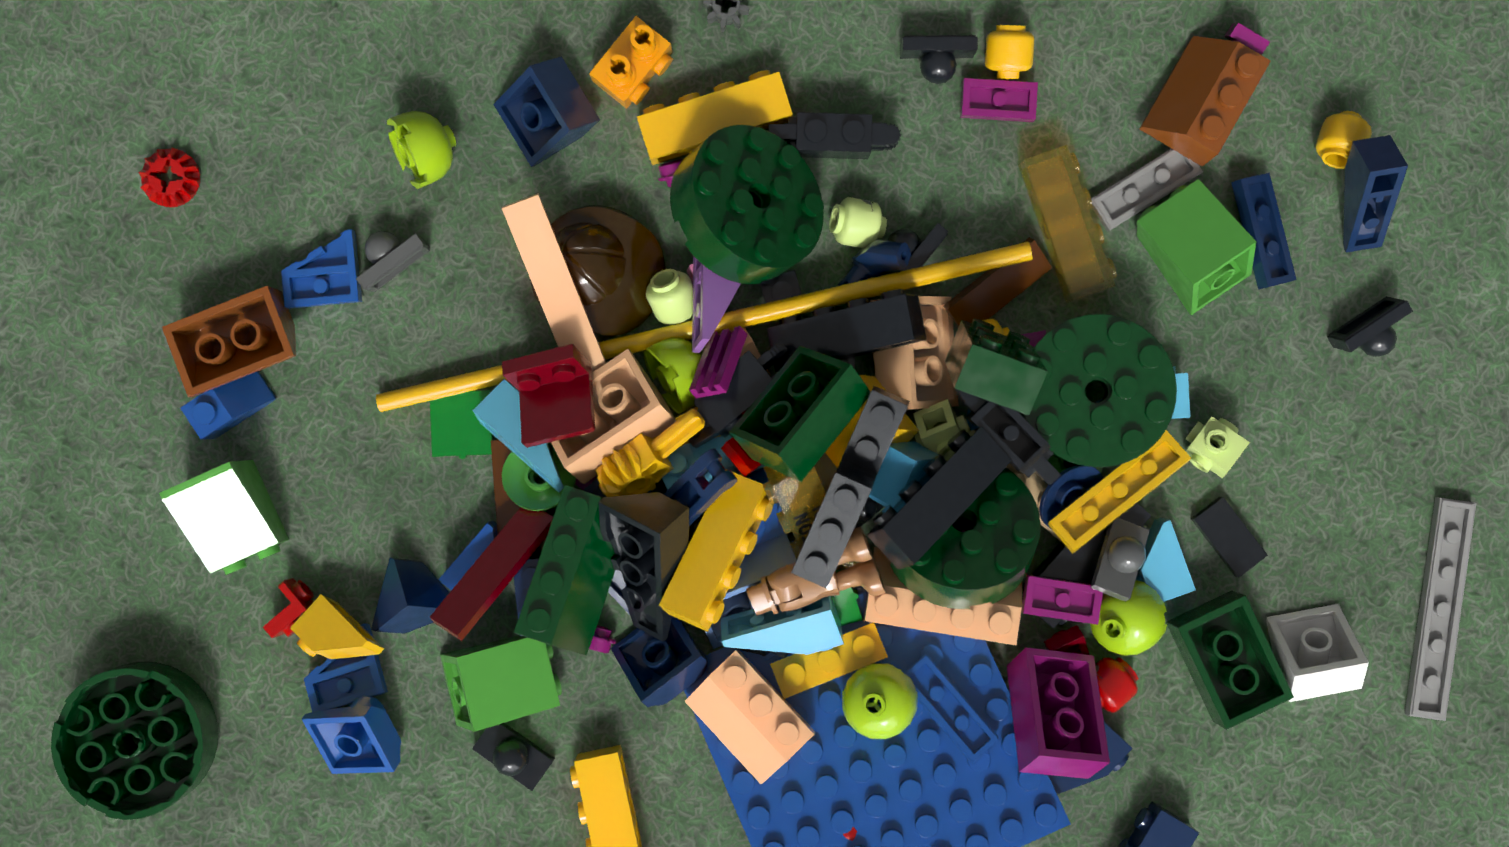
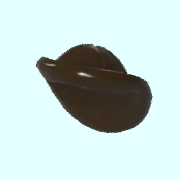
(610, 265)

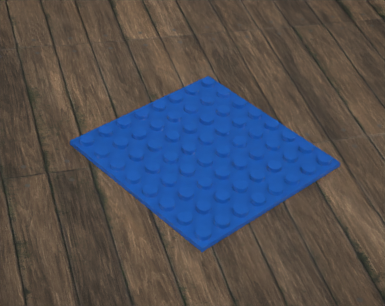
(897, 788)

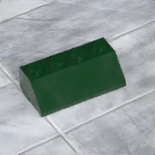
(569, 577)

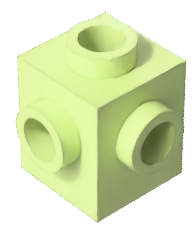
(938, 426)
(1228, 444)

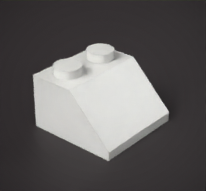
(1317, 652)

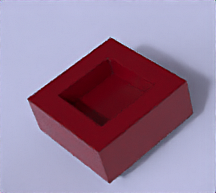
(1068, 641)

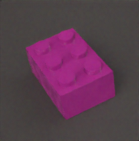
(1057, 713)

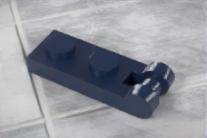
(693, 488)

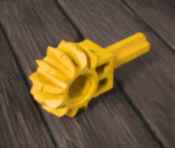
(645, 459)

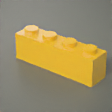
(684, 126)
(716, 553)
(605, 798)

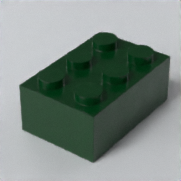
(995, 366)
(801, 412)
(1229, 659)

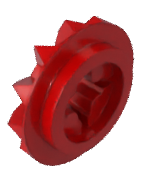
(178, 191)

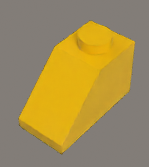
(333, 632)

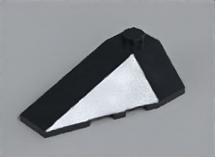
(648, 544)

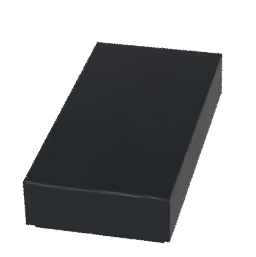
(1229, 537)

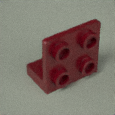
(553, 394)

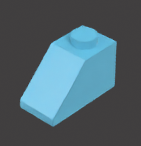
(1164, 563)

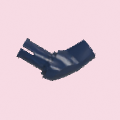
(876, 259)

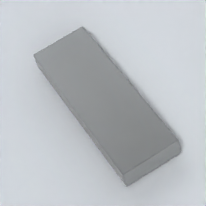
(1143, 188)

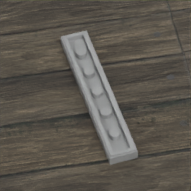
(1440, 609)

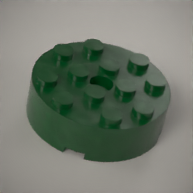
(747, 204)
(1136, 385)
(986, 558)
(96, 746)

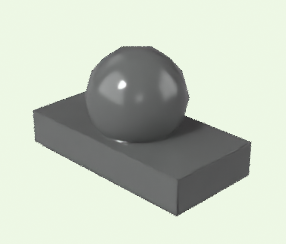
(389, 258)
(1120, 559)

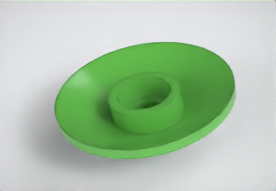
(522, 489)

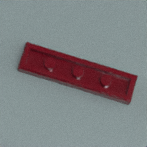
(492, 572)

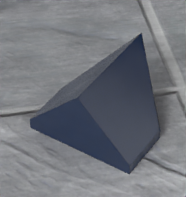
(407, 597)

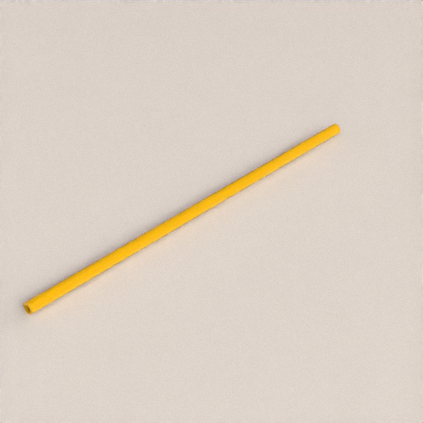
(741, 317)

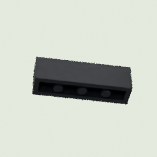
(853, 331)
(938, 497)
(1081, 564)

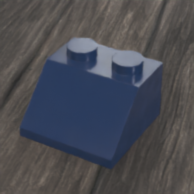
(546, 110)

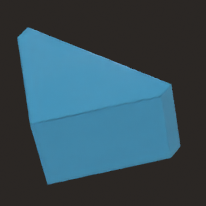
(900, 466)

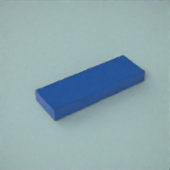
(951, 709)

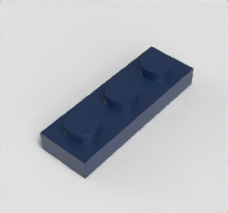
(1263, 222)

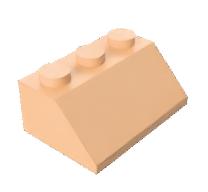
(919, 369)
(623, 408)
(749, 716)

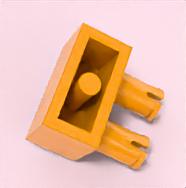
(632, 63)

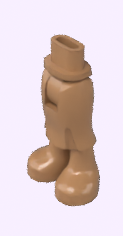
(790, 592)

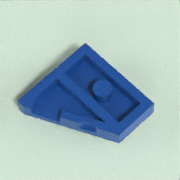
(324, 275)
(344, 679)

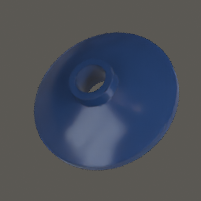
(1067, 489)

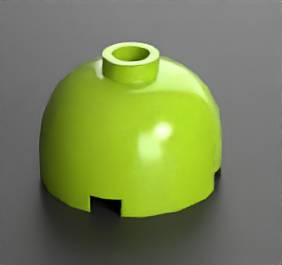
(422, 145)
(675, 368)
(1133, 624)
(896, 696)

